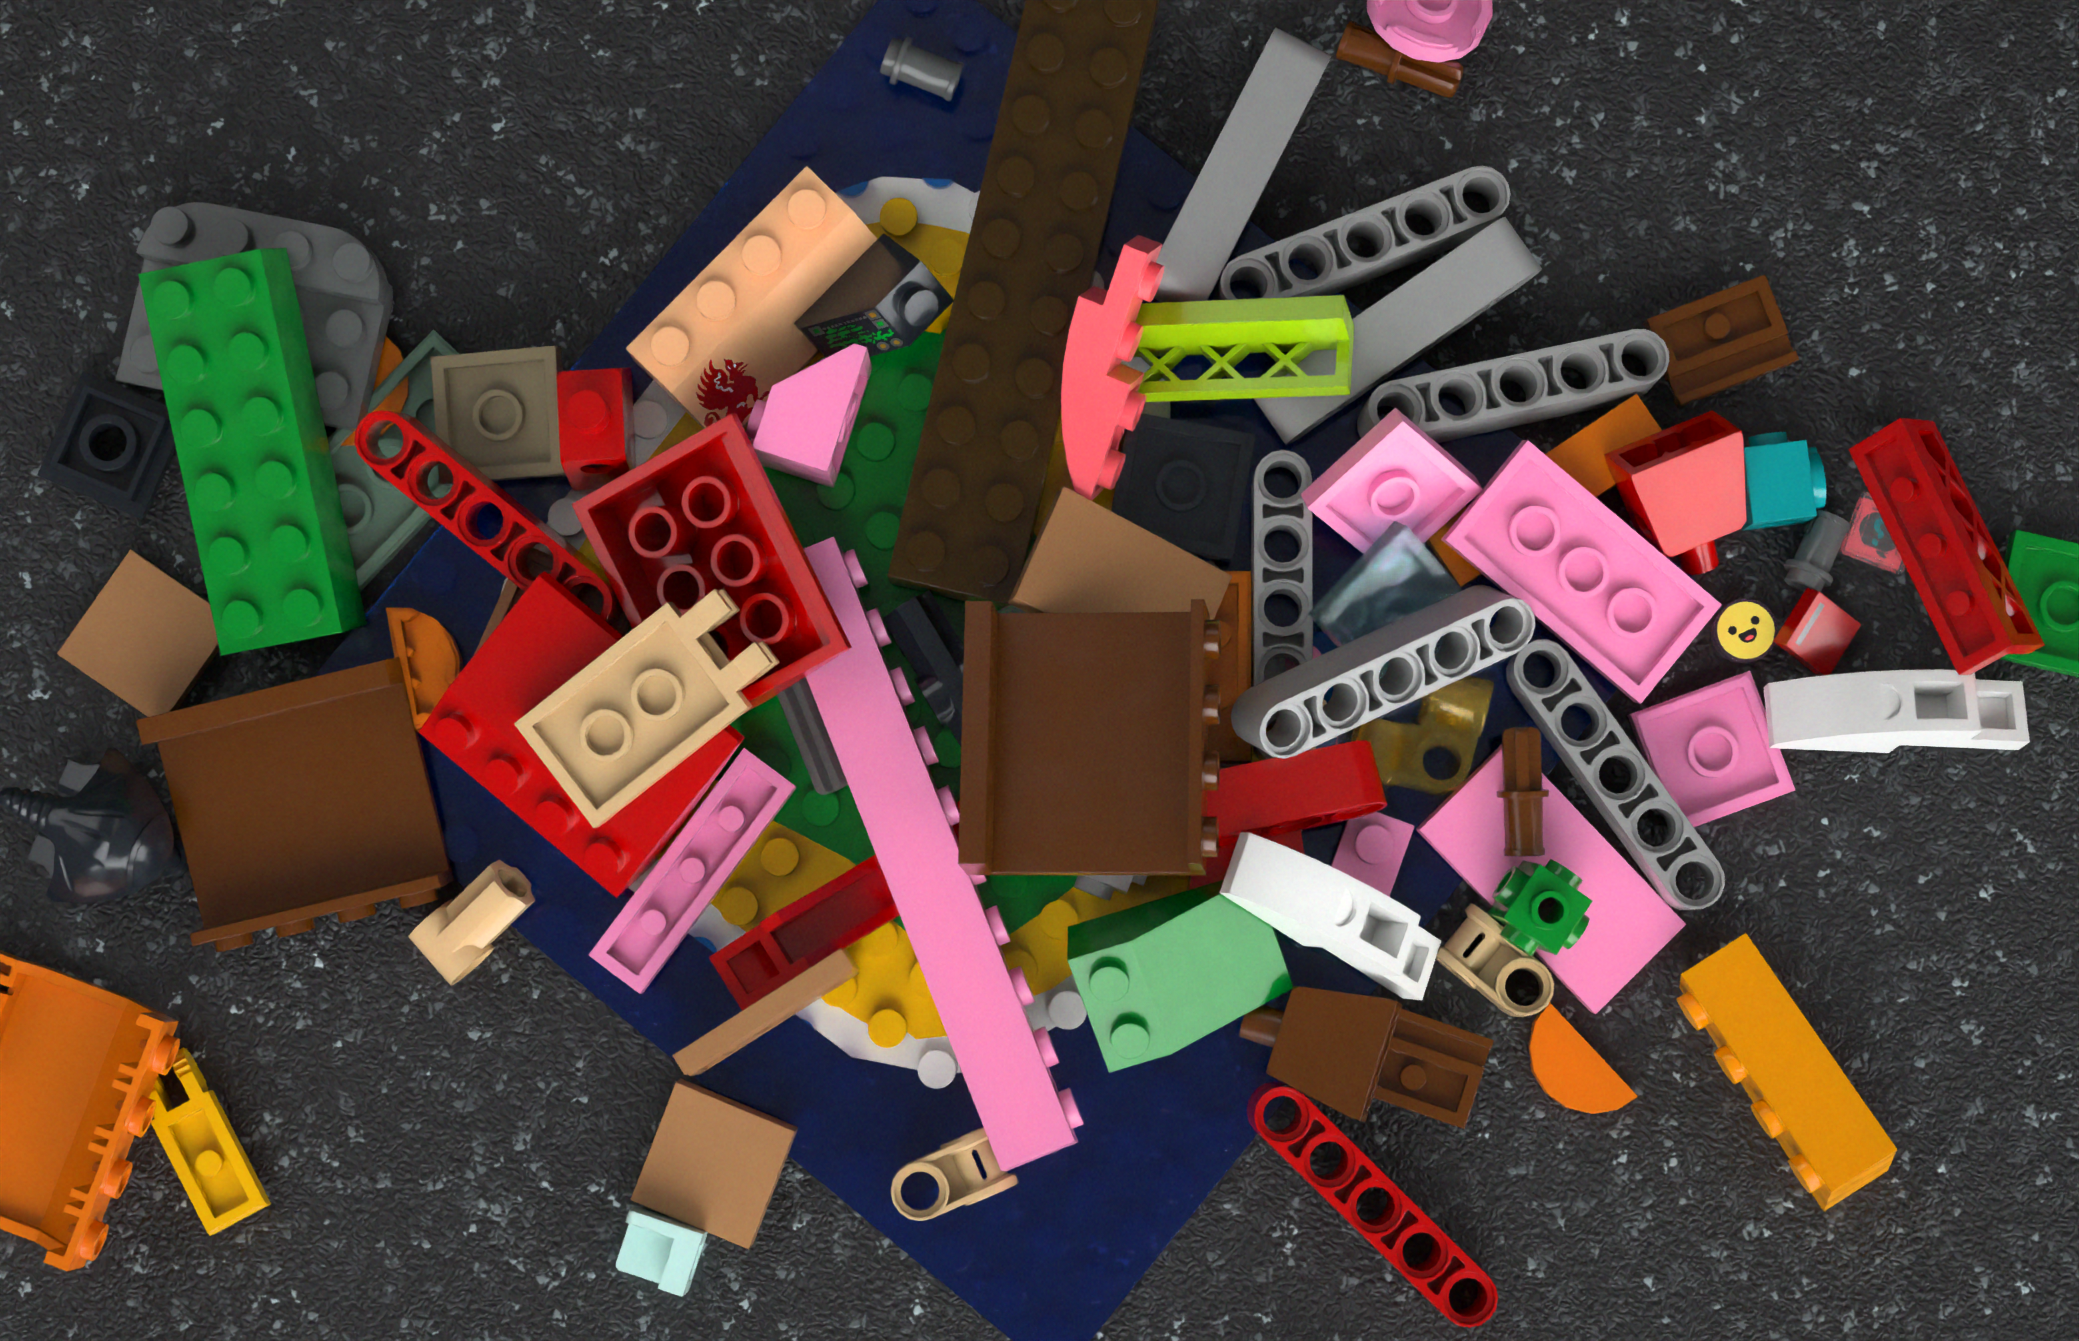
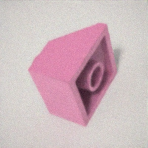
(811, 417)

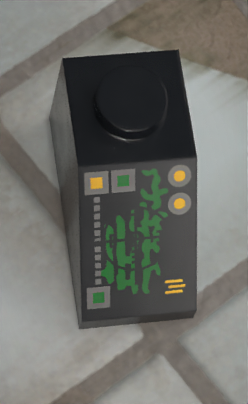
(876, 303)

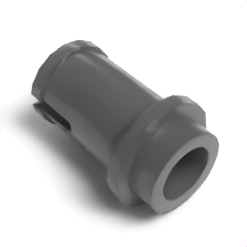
(921, 68)
(1817, 552)

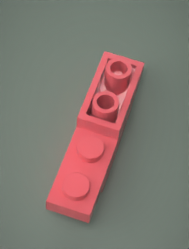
(1097, 390)

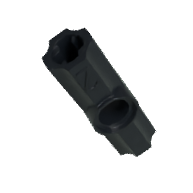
(934, 654)

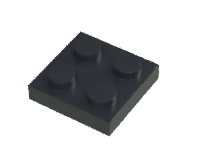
(1185, 483)

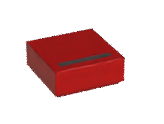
(1817, 632)

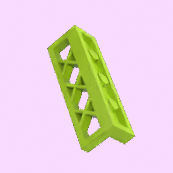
(1237, 330)

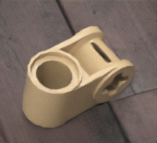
(1492, 962)
(956, 1176)

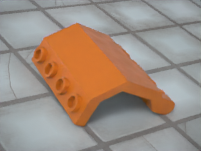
(71, 1102)

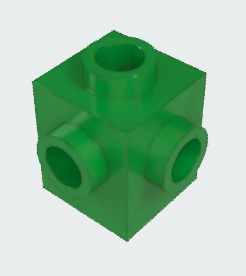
(1518, 903)

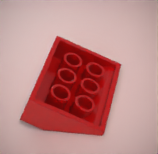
(708, 523)
(518, 666)

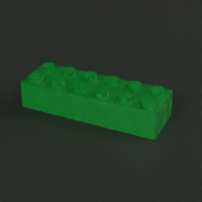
(252, 449)

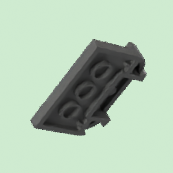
(337, 287)

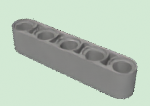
(1239, 167)
(1384, 227)
(1411, 322)
(1536, 373)
(1274, 577)
(1356, 666)
(1643, 790)

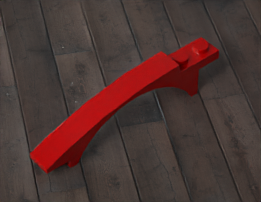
(807, 932)

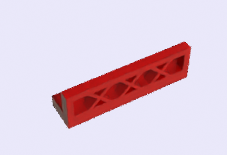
(1945, 545)

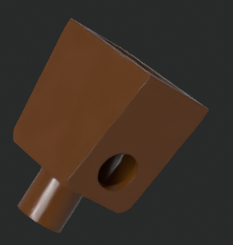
(1327, 1044)

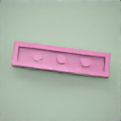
(692, 871)

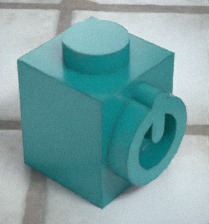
(1782, 481)

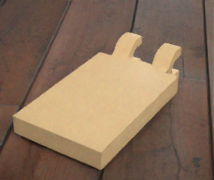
(643, 706)

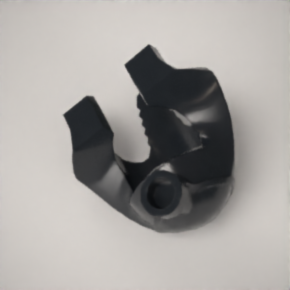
(101, 837)

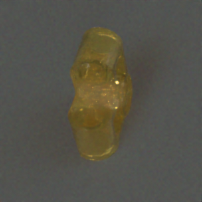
(1447, 719)

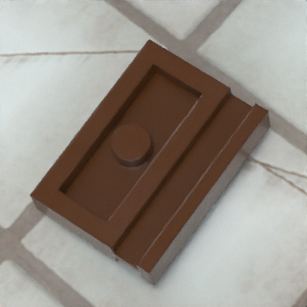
(1723, 340)
(1433, 1068)

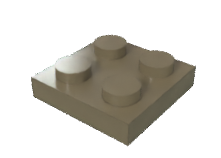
(500, 411)

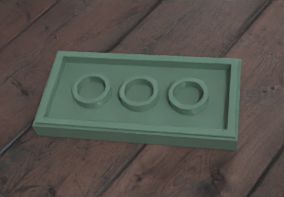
(374, 510)

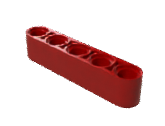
(468, 495)
(1297, 792)
(1395, 1224)

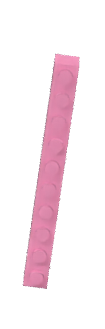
(936, 899)

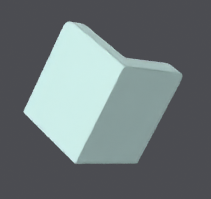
(661, 1250)

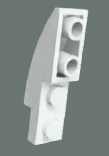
(1894, 709)
(1332, 912)

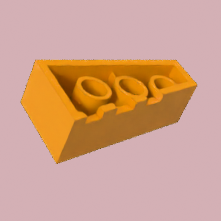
(1786, 1072)

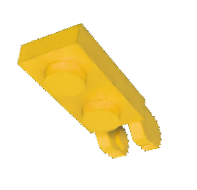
(206, 1151)

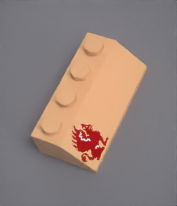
(735, 321)

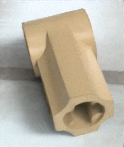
(462, 929)

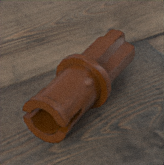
(1368, 49)
(1522, 791)

